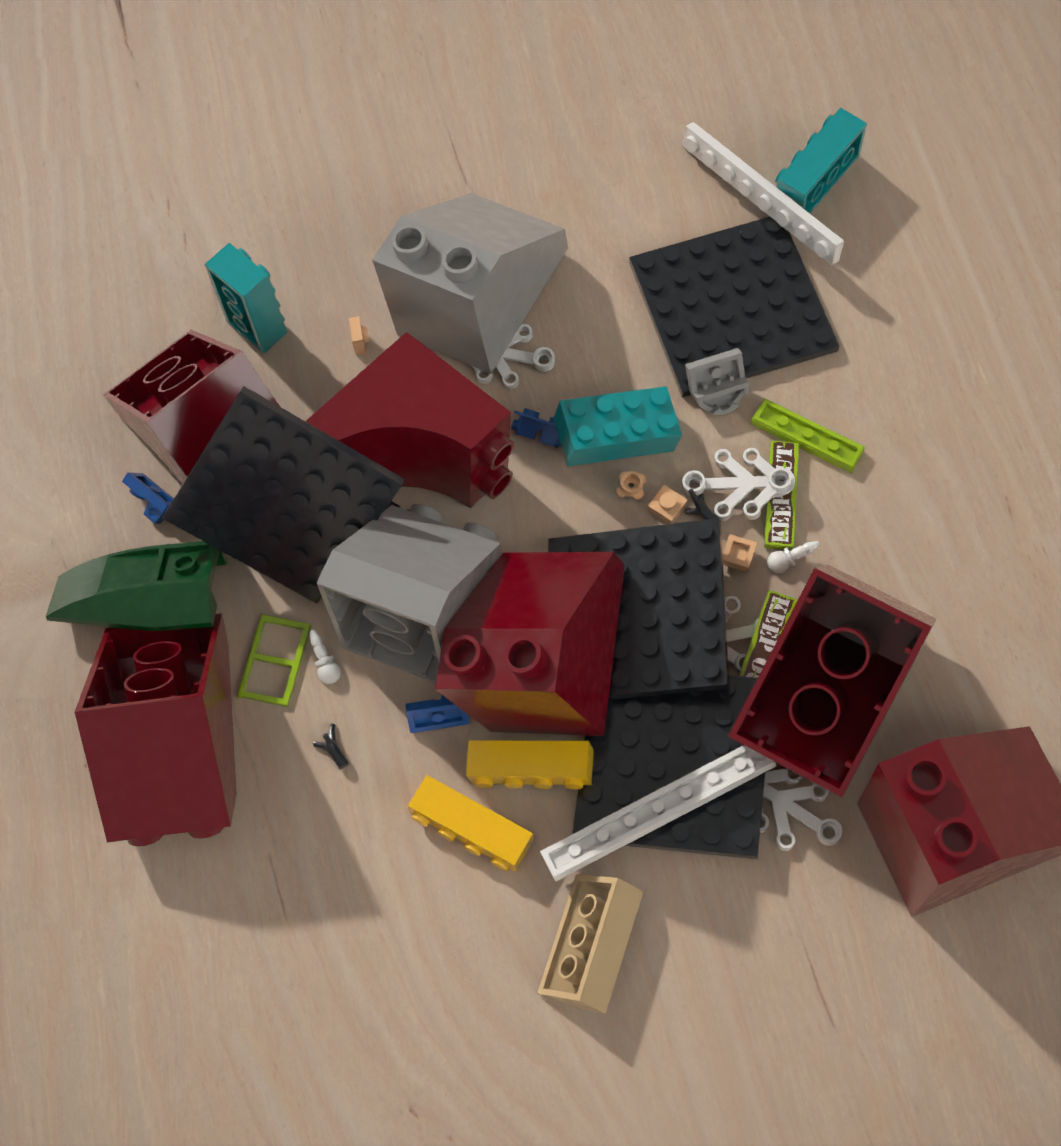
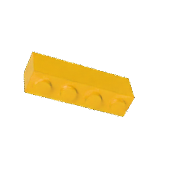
(529, 763)
(470, 823)

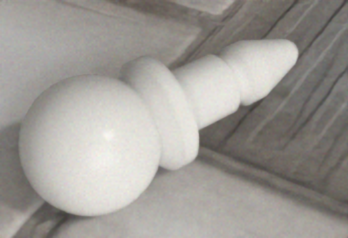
(779, 561)
(328, 670)

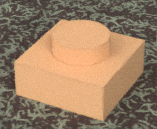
(359, 335)
(667, 504)
(739, 553)

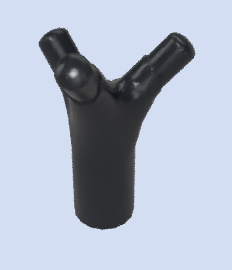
(701, 507)
(332, 748)

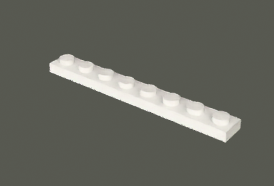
(763, 194)
(654, 810)

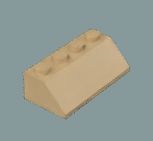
(590, 942)

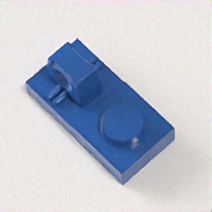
(145, 488)
(434, 715)

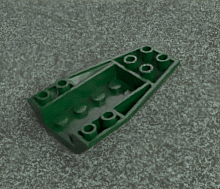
(141, 589)

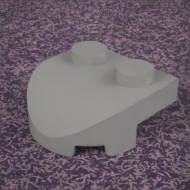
(718, 381)

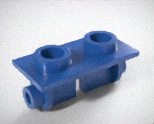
(530, 423)

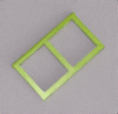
(295, 664)

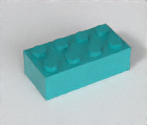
(823, 160)
(246, 297)
(617, 426)

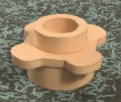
(634, 478)

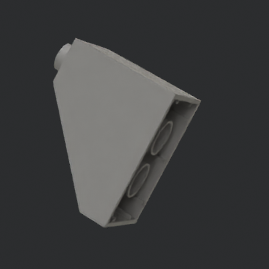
(466, 275)
(403, 583)

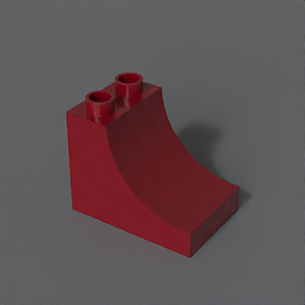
(184, 396)
(423, 423)

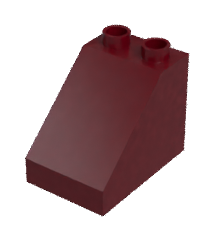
(536, 644)
(831, 678)
(160, 733)
(963, 814)

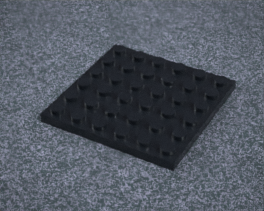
(733, 293)
(279, 493)
(669, 609)
(660, 741)

